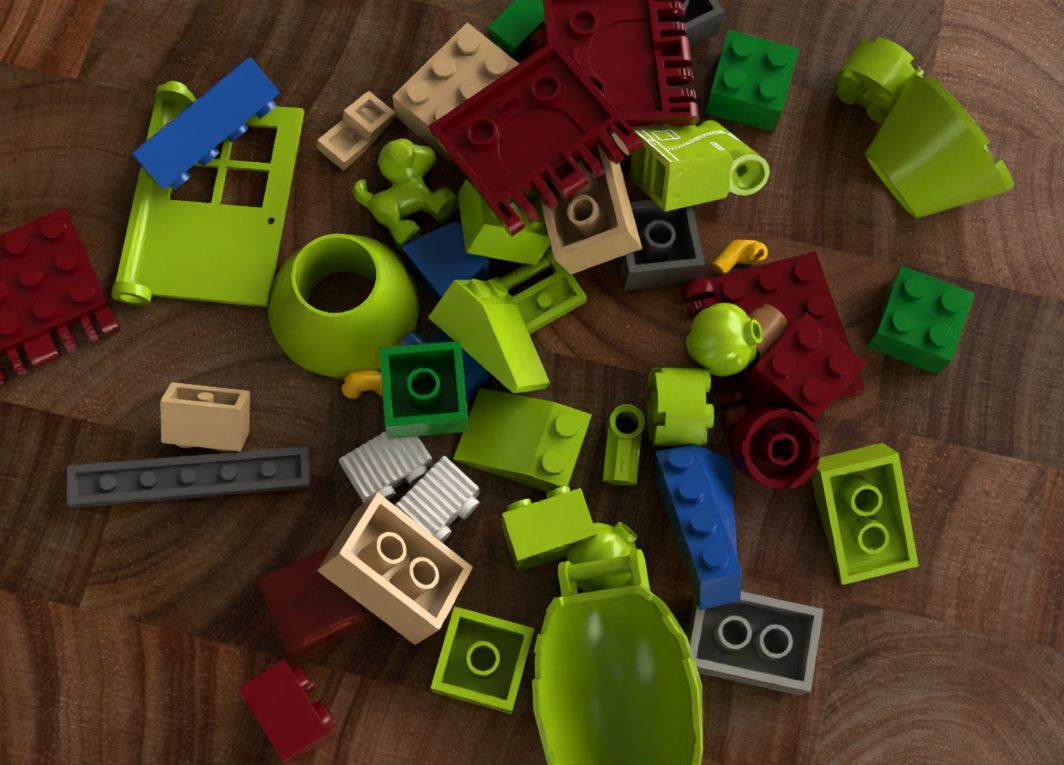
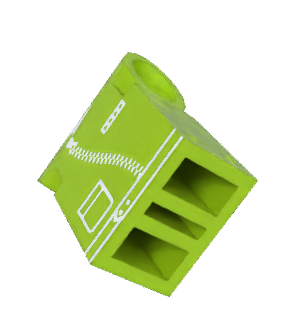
(695, 165)

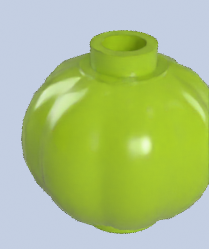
(724, 339)
(609, 543)

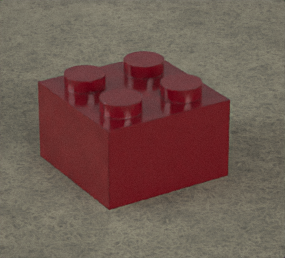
(806, 369)
(289, 712)

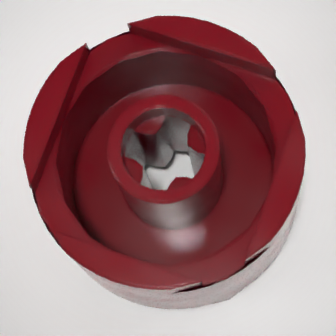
(796, 447)

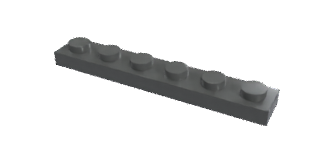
(188, 477)

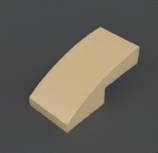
(357, 131)

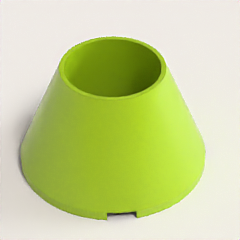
(934, 152)
(350, 339)

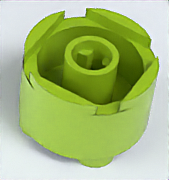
(874, 76)
(678, 406)

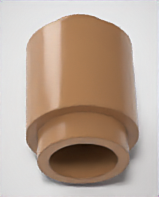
(772, 326)

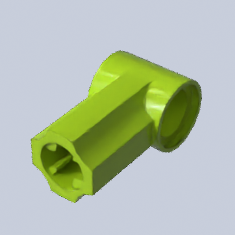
(623, 449)

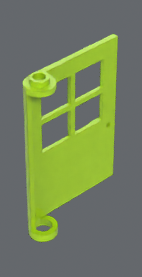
(208, 247)

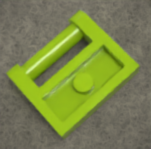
(549, 297)

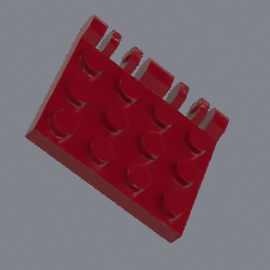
(629, 55)
(533, 130)
(791, 287)
(46, 289)

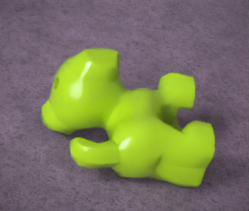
(405, 167)

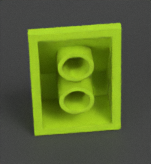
(491, 332)
(523, 439)
(865, 512)

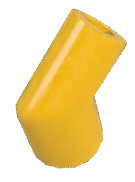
(739, 252)
(362, 381)

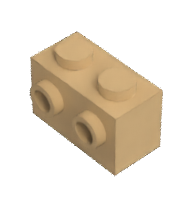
(205, 417)

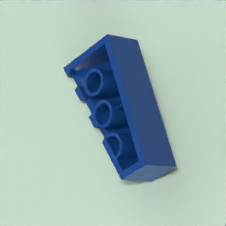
(205, 124)
(701, 512)

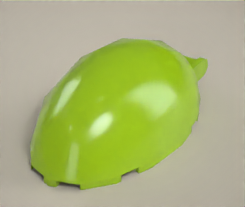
(615, 674)

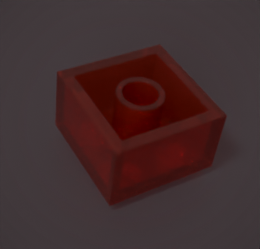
(309, 606)

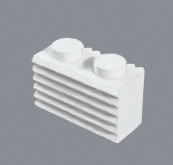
(385, 465)
(440, 499)

